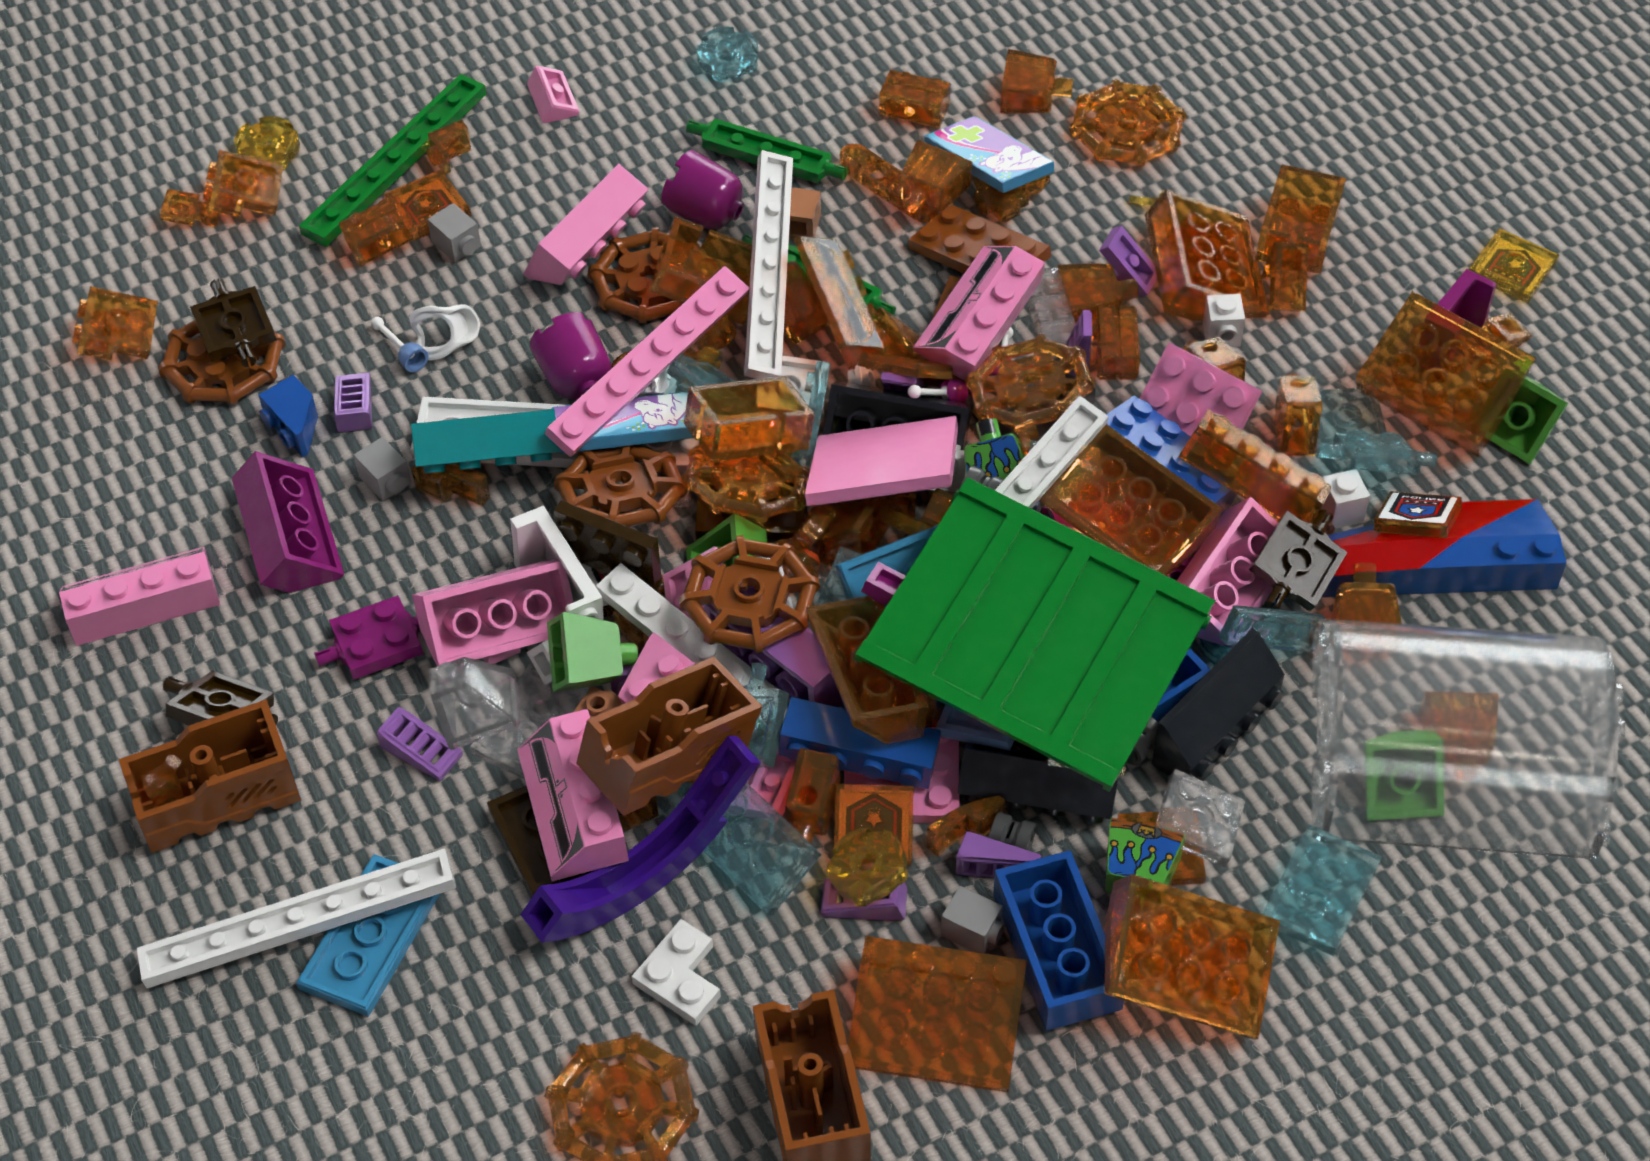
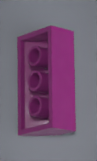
(286, 524)

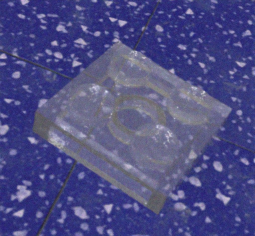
(1203, 814)

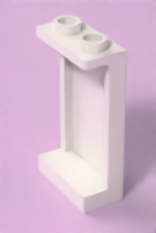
(539, 539)

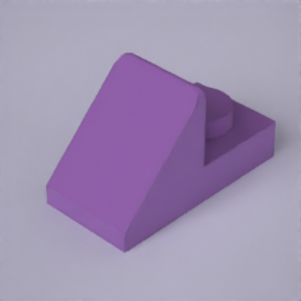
(1129, 260)

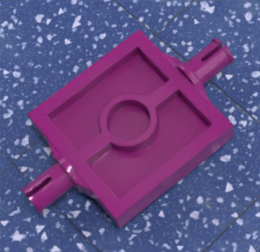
(373, 638)

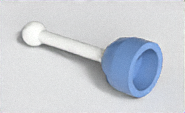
(411, 355)

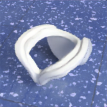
(462, 323)

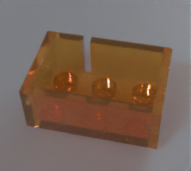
(1302, 211)
(684, 271)
(748, 418)

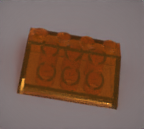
(1203, 253)
(1445, 373)
(1132, 503)
(1188, 955)
(937, 1013)

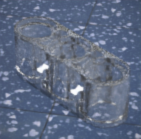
(1051, 308)

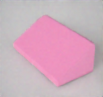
(551, 94)

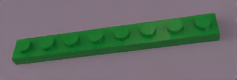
(391, 160)

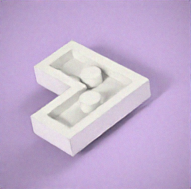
(670, 975)

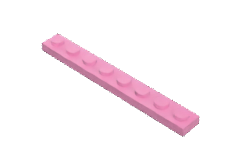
(646, 362)

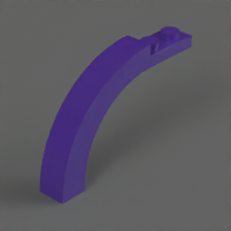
(611, 891)

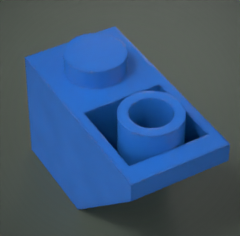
(291, 412)

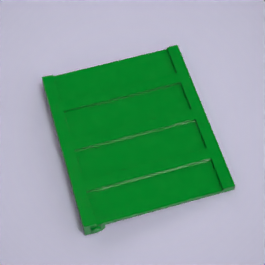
(1037, 632)

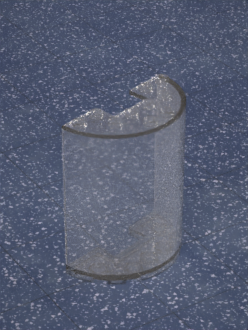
(1465, 738)

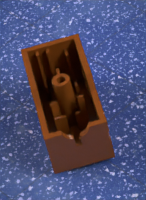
(666, 734)
(225, 774)
(812, 1081)

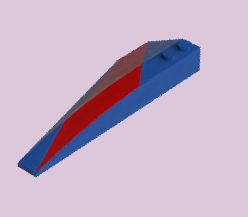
(1487, 549)

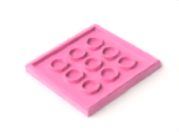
(882, 461)

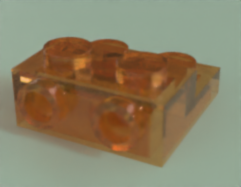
(241, 184)
(114, 324)

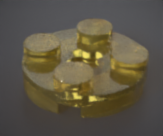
(251, 140)
(872, 884)

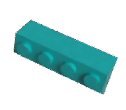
(483, 438)

